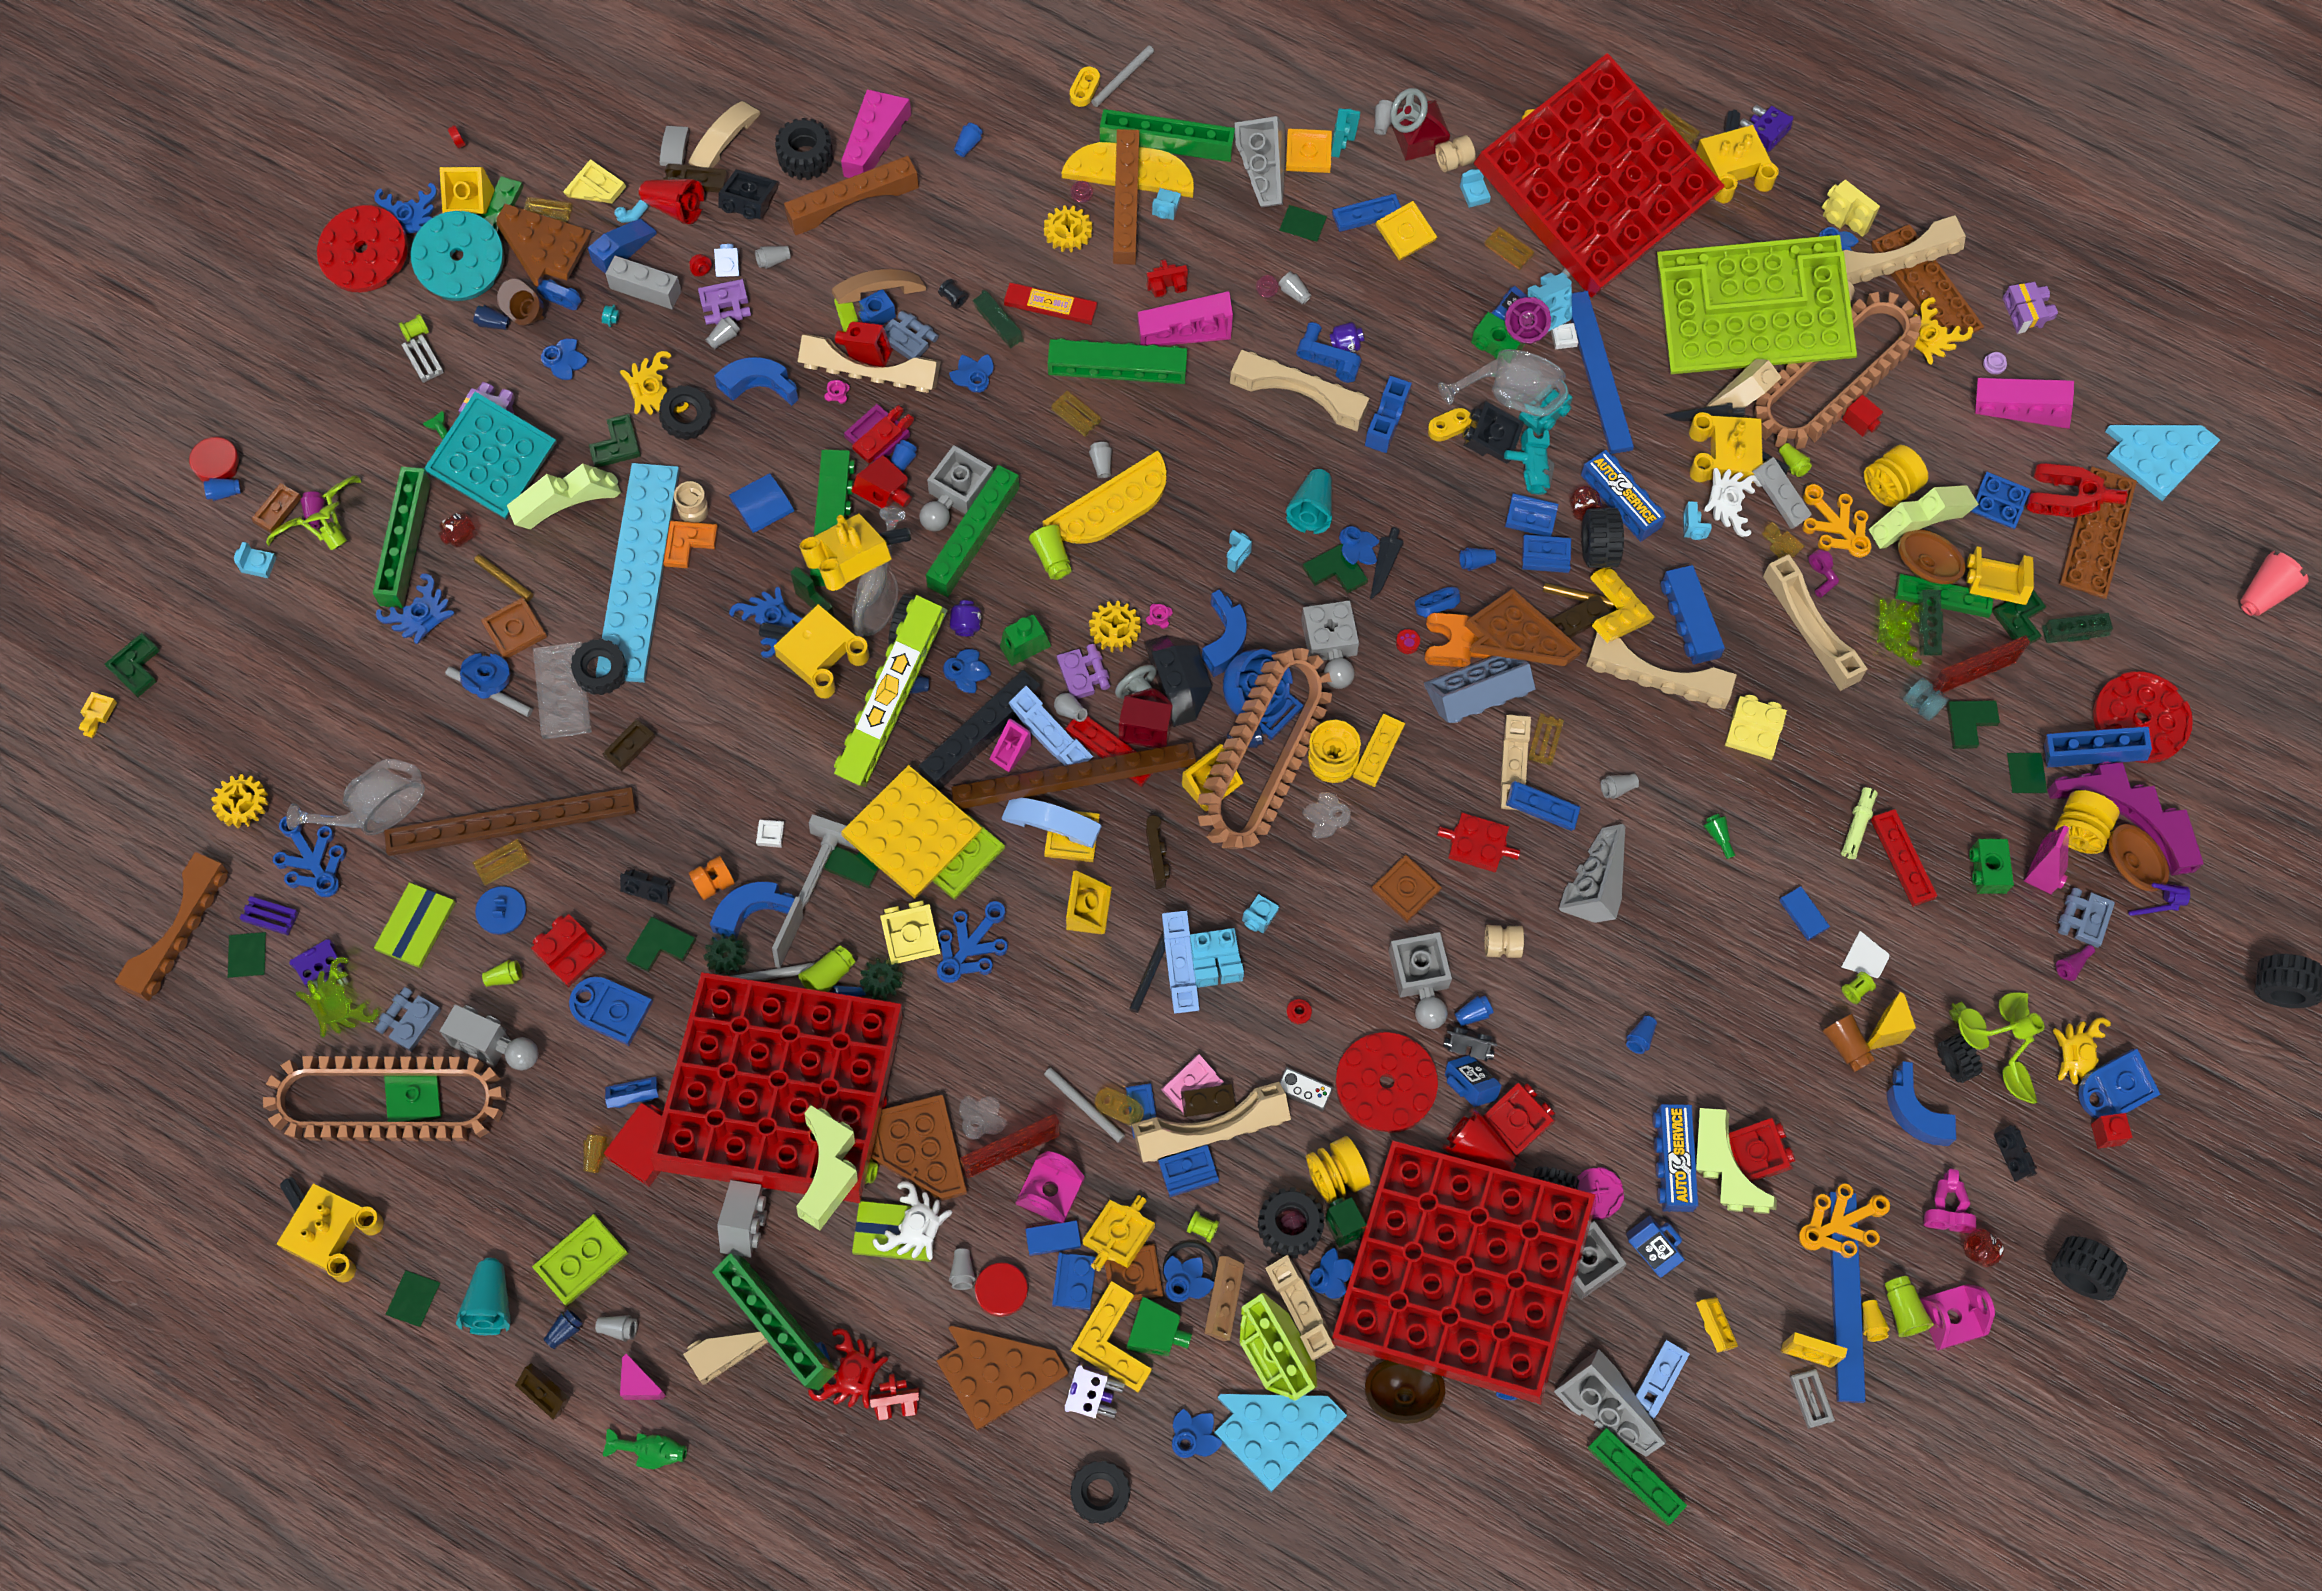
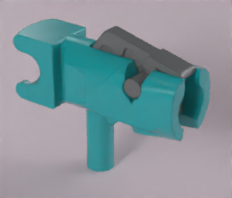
(1537, 464)

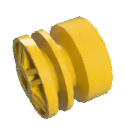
(1896, 475)
(1333, 740)
(2089, 821)
(1341, 1168)

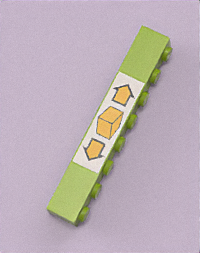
(890, 691)

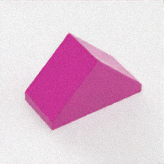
(1011, 745)
(636, 1384)

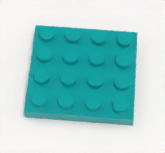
(490, 454)

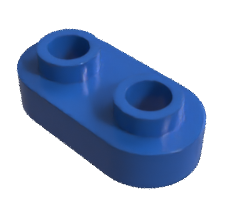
(557, 294)
(1438, 601)

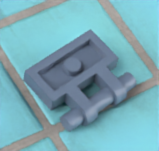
(904, 340)
(2094, 918)
(414, 1022)

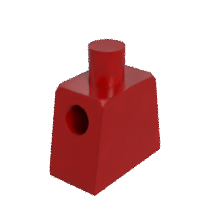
(866, 343)
(882, 484)

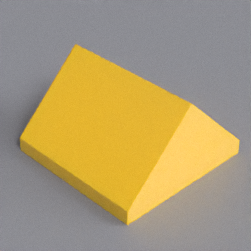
(465, 189)
(1196, 776)
(1087, 904)
(1893, 1025)

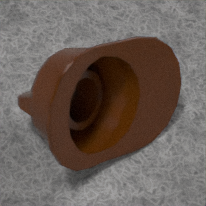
(520, 302)

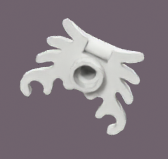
(1727, 498)
(918, 1225)

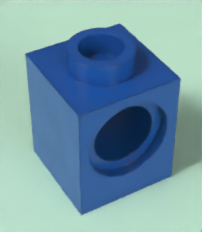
(880, 302)

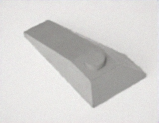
(1598, 887)

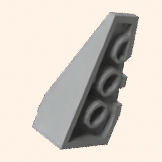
(1263, 154)
(1605, 1397)

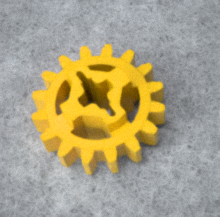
(1058, 234)
(1126, 629)
(238, 800)

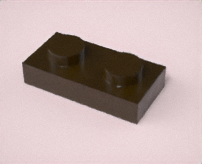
(628, 745)
(1207, 1100)
(542, 1391)

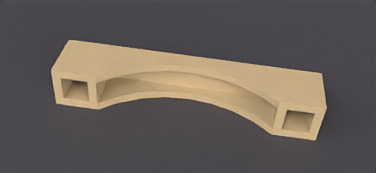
(1940, 239)
(822, 352)
(1258, 373)
(1836, 657)
(1707, 686)
(1260, 1109)

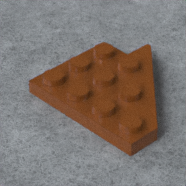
(542, 242)
(1519, 631)
(920, 1147)
(997, 1373)

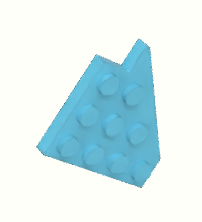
(2160, 453)
(1276, 1432)

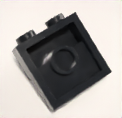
(747, 194)
(1492, 431)

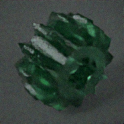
(716, 951)
(871, 981)

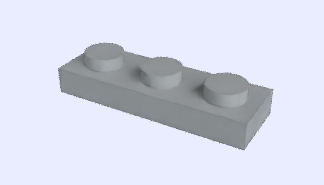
(1782, 493)

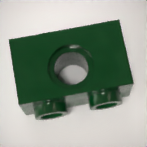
(1345, 1221)

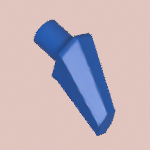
(851, 991)

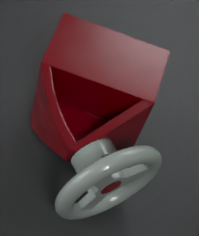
(1417, 125)
(1145, 711)

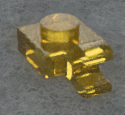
(1782, 544)

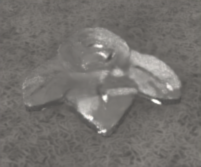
(1323, 815)
(981, 1113)

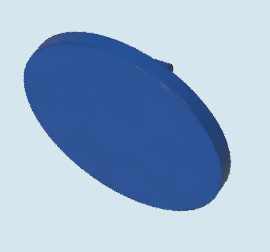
(500, 910)

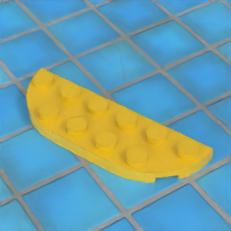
(1155, 169)
(1113, 503)

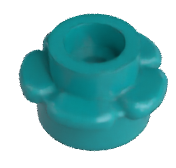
(610, 315)

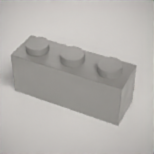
(643, 282)

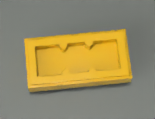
(1717, 1324)

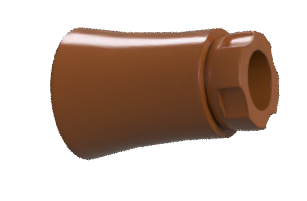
(1850, 1042)

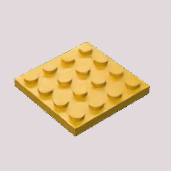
(911, 831)

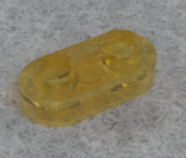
(1118, 1105)

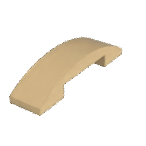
(721, 133)
(1514, 754)
(1302, 1307)

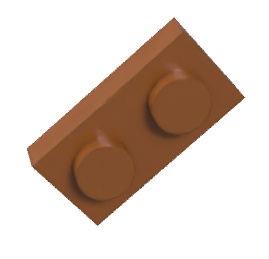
(276, 508)

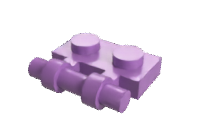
(723, 296)
(1075, 673)

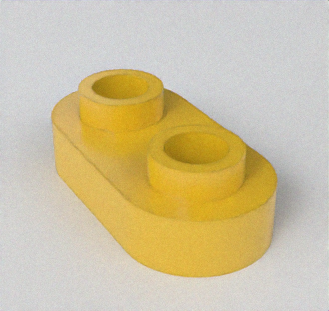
(1083, 88)
(1451, 424)

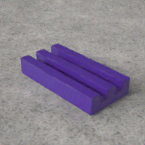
(271, 906)

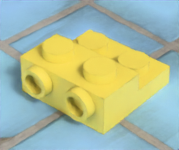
(1850, 207)
(1755, 726)
(909, 932)

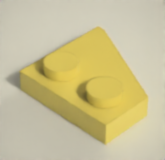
(595, 184)

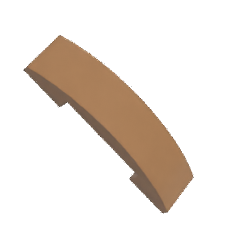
(850, 289)

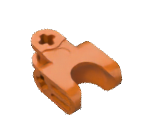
(1457, 650)

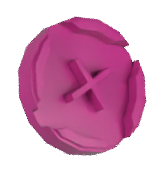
(1607, 1190)

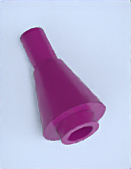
(2070, 967)

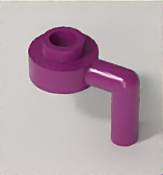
(1822, 563)

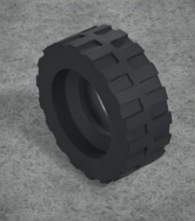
(689, 395)
(594, 649)
(1115, 1507)

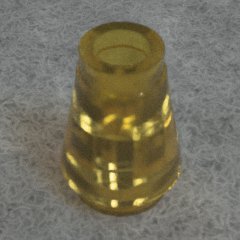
(593, 1152)

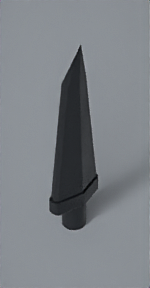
(1724, 410)
(1387, 555)

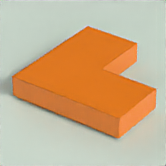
(683, 537)

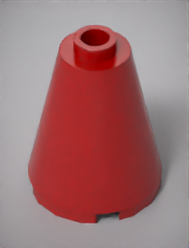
(674, 198)
(1478, 1142)

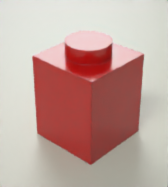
(1863, 416)
(2111, 1130)

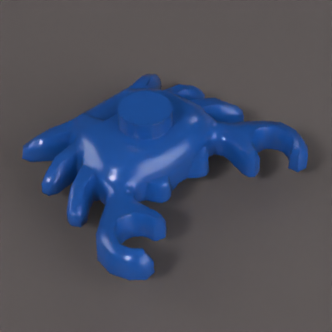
(409, 214)
(769, 611)
(421, 614)

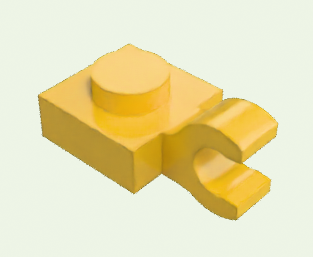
(96, 709)

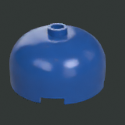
(1240, 679)

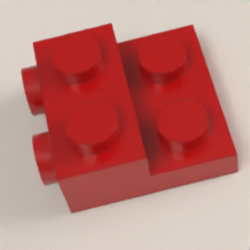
(567, 949)
(1520, 1117)
(1761, 1150)

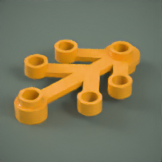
(1837, 524)
(1841, 1224)

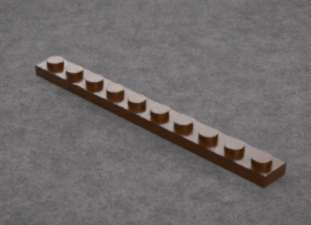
(1073, 775)
(509, 821)

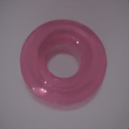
(1081, 186)
(1267, 281)
(1292, 1223)

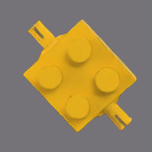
(1118, 1233)

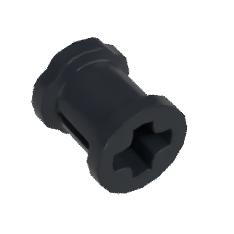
(953, 293)

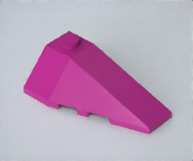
(2050, 862)

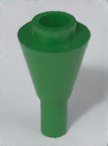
(1718, 829)

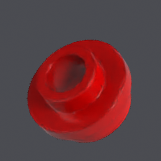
(700, 265)
(1296, 1018)

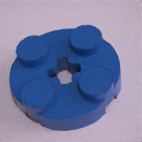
(484, 685)

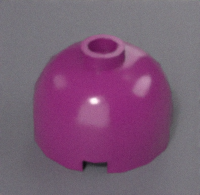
(1528, 320)

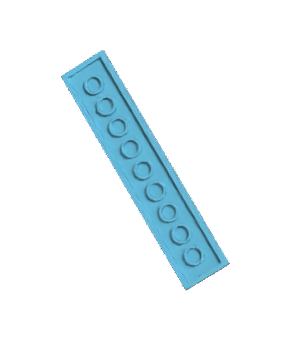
(639, 567)

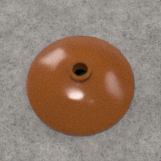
(1931, 557)
(2138, 857)

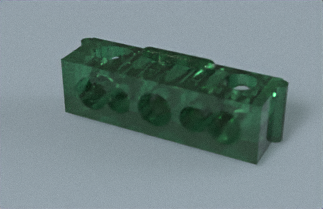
(998, 319)
(1937, 620)
(2077, 628)

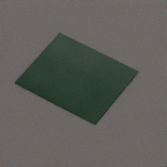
(1303, 223)
(2027, 773)
(246, 955)
(412, 1298)

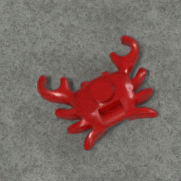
(854, 1373)

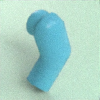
(631, 215)

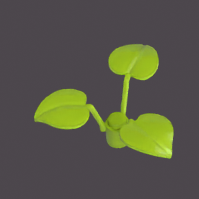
(330, 532)
(2024, 1026)

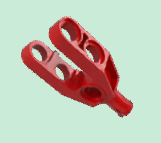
(2074, 506)

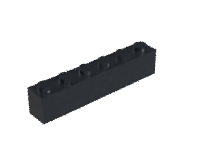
(975, 734)

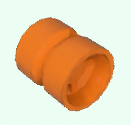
(703, 882)

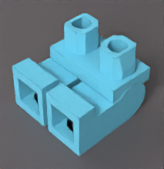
(1557, 295)
(1219, 946)

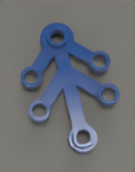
(311, 861)
(970, 946)

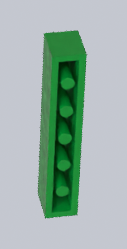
(1171, 134)
(1117, 361)
(832, 494)
(972, 531)
(401, 537)
(774, 1322)

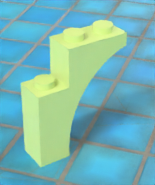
(554, 494)
(1934, 507)
(1717, 1159)
(833, 1176)

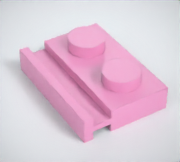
(1193, 1076)

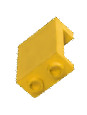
(2000, 579)

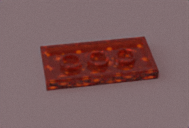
(1980, 665)
(1010, 1146)

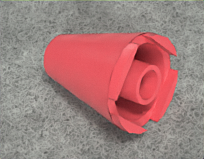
(2273, 583)

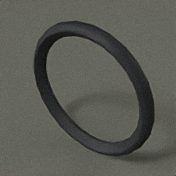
(1195, 1245)

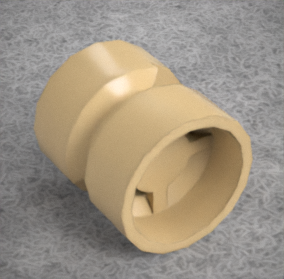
(1455, 153)
(691, 502)
(1504, 941)

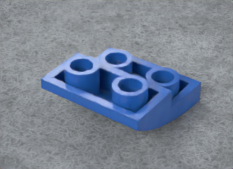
(2000, 500)
(761, 503)

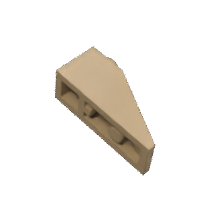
(1748, 385)
(719, 1354)

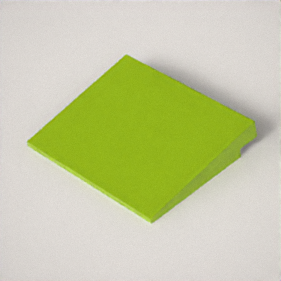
(1756, 303)

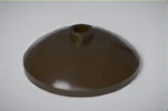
(1404, 1392)

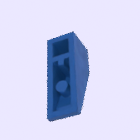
(620, 242)

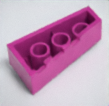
(873, 130)
(1187, 321)
(2026, 400)

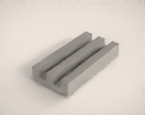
(414, 345)
(1803, 1403)

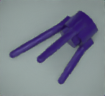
(2173, 894)

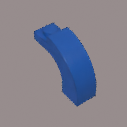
(755, 372)
(1231, 644)
(745, 901)
(1912, 1116)

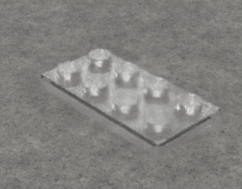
(560, 699)

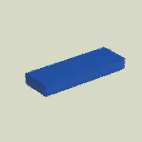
(1364, 212)
(1543, 805)

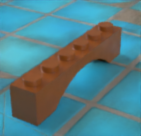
(1126, 197)
(813, 208)
(145, 972)

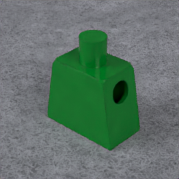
(1023, 640)
(1156, 1330)

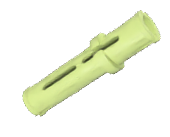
(1862, 814)

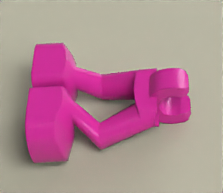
(1942, 1219)

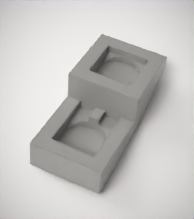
(674, 145)

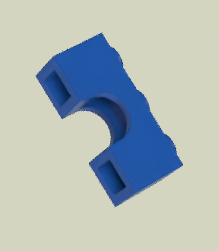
(1388, 415)

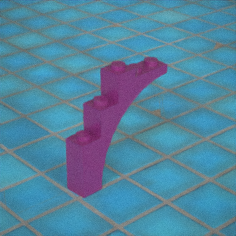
(2141, 806)

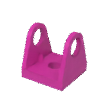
(1055, 1170)
(1973, 1316)

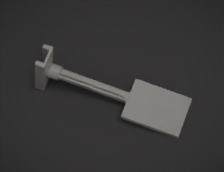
(831, 835)

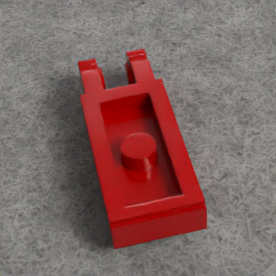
(882, 435)

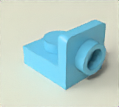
(1474, 188)
(1166, 204)
(1692, 523)
(1239, 551)
(254, 561)
(1260, 914)

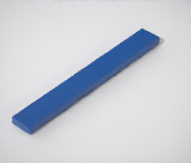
(1600, 375)
(1847, 1314)

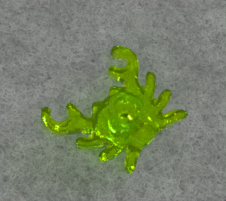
(1895, 629)
(331, 1003)

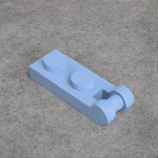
(1661, 1377)

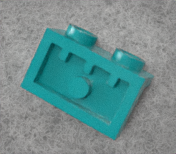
(1344, 130)
(1547, 422)

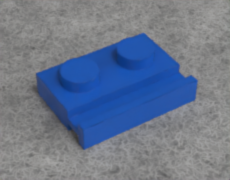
(1531, 515)
(1546, 553)
(1188, 1171)
(1074, 1282)

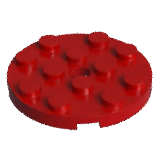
(346, 233)
(2143, 692)
(1380, 1107)

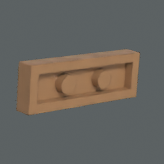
(1224, 1298)

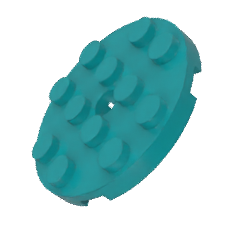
(463, 278)

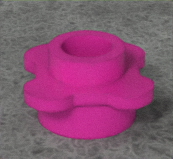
(834, 386)
(1159, 609)

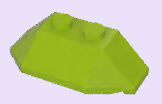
(1276, 1349)

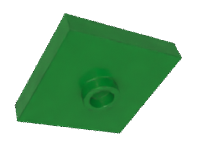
(412, 1098)

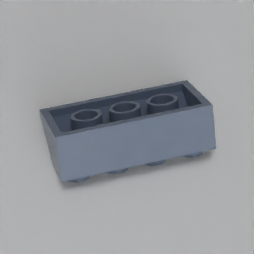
(1479, 687)

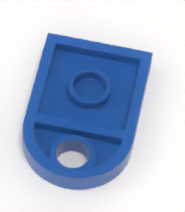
(611, 1009)
(2119, 1085)

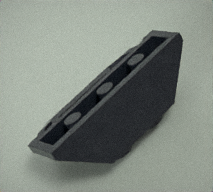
(1180, 676)

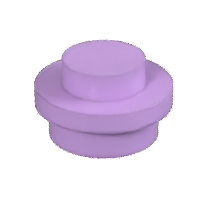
(1995, 363)

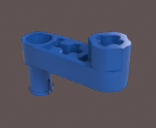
(1343, 361)

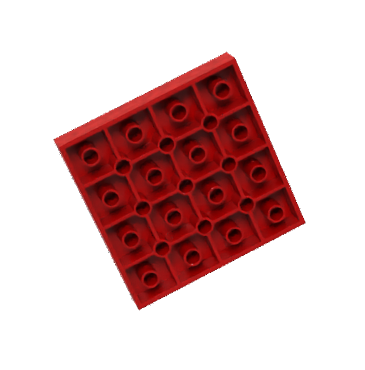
(1599, 174)
(754, 1068)
(1465, 1271)

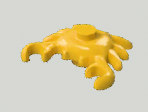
(1934, 337)
(647, 385)
(2079, 1049)

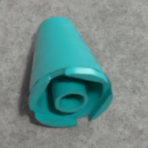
(1312, 503)
(486, 1300)

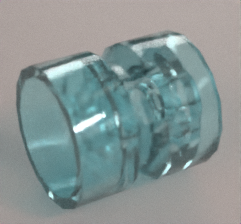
(1932, 705)

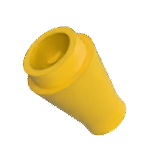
(1874, 1323)

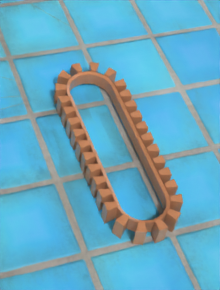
(1861, 385)
(1242, 736)
(378, 1132)

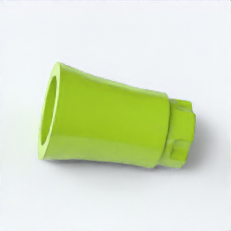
(1051, 551)
(828, 970)
(1907, 1307)

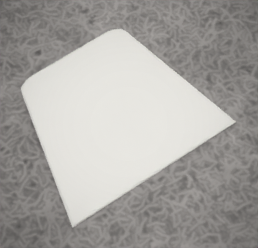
(1866, 957)

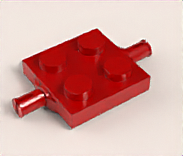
(1478, 842)

